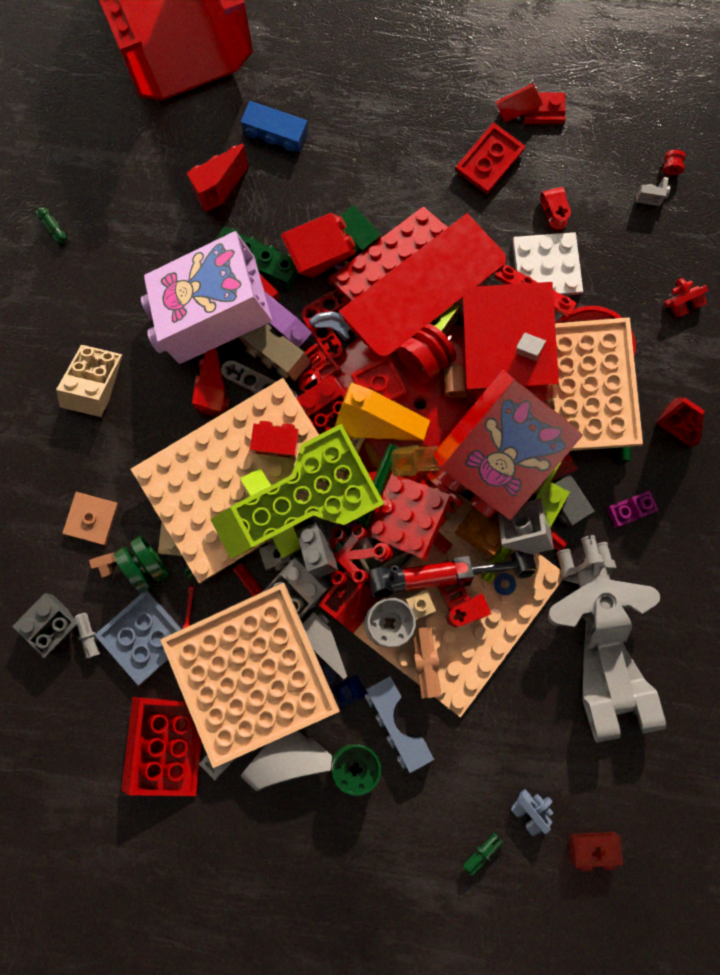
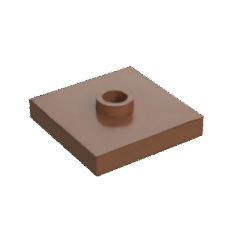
(90, 518)

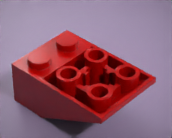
(218, 177)
(323, 404)

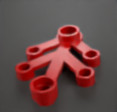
(345, 554)

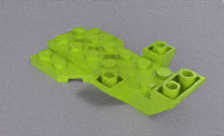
(274, 510)

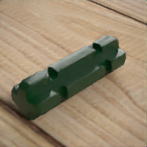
(51, 225)

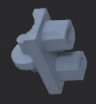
(537, 809)

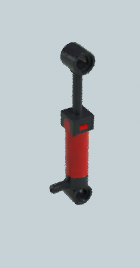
(458, 573)

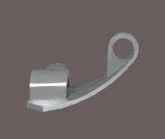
(286, 760)

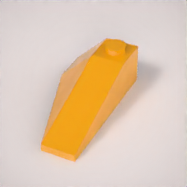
(375, 416)

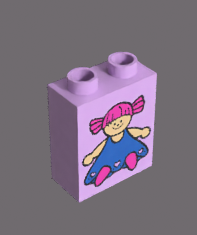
(205, 299)

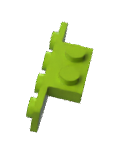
(552, 497)

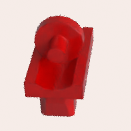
(695, 295)

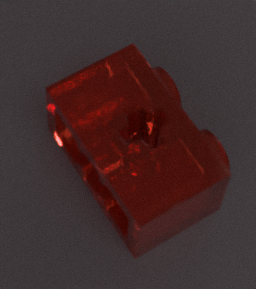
(583, 844)

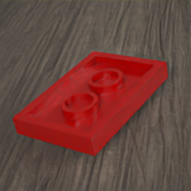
(490, 158)

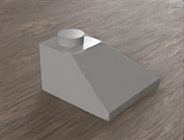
(527, 529)

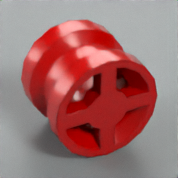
(674, 162)

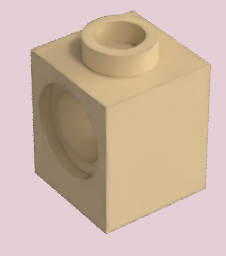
(421, 604)

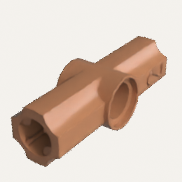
(426, 662)

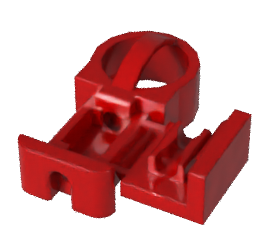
(321, 366)

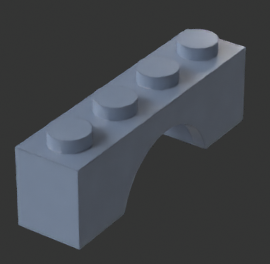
(412, 750)

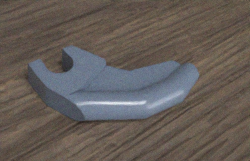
(333, 321)

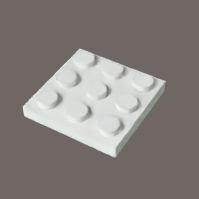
(550, 260)

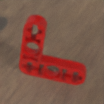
(317, 307)

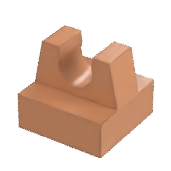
(104, 564)

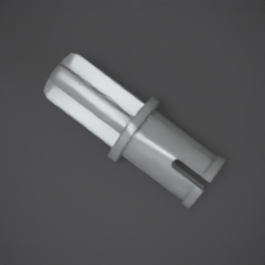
(86, 636)

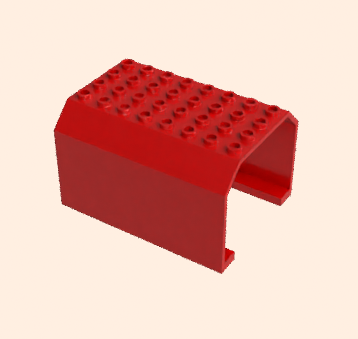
(178, 42)

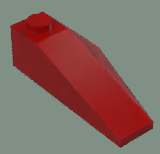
(209, 388)
(683, 421)

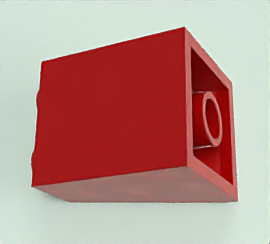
(319, 244)

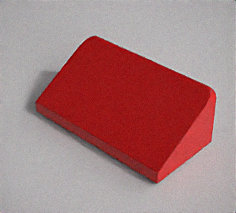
(519, 102)

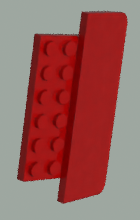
(413, 277)

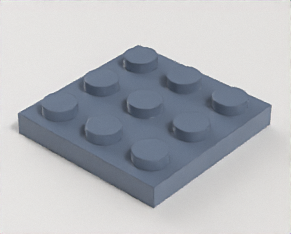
(136, 637)

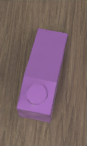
(286, 324)

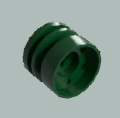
(362, 781)

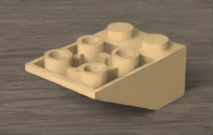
(89, 381)

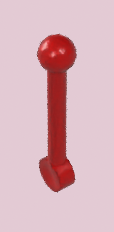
(189, 606)

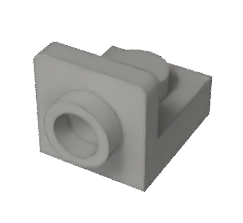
(653, 195)

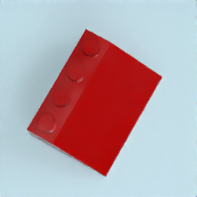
(161, 749)

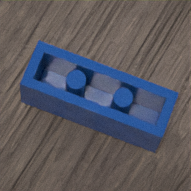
(274, 126)

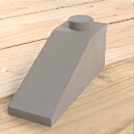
(323, 642)

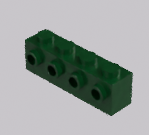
(270, 262)

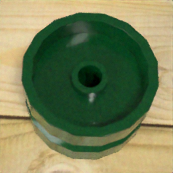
(140, 563)

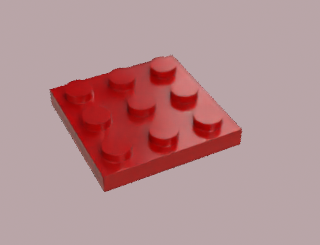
(409, 516)

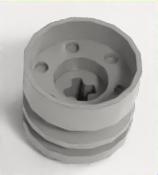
(402, 626)

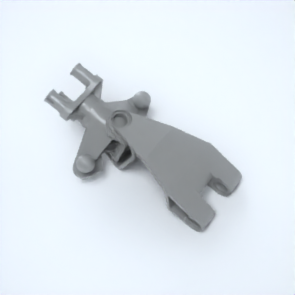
(609, 674)

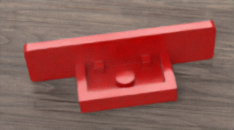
(510, 276)

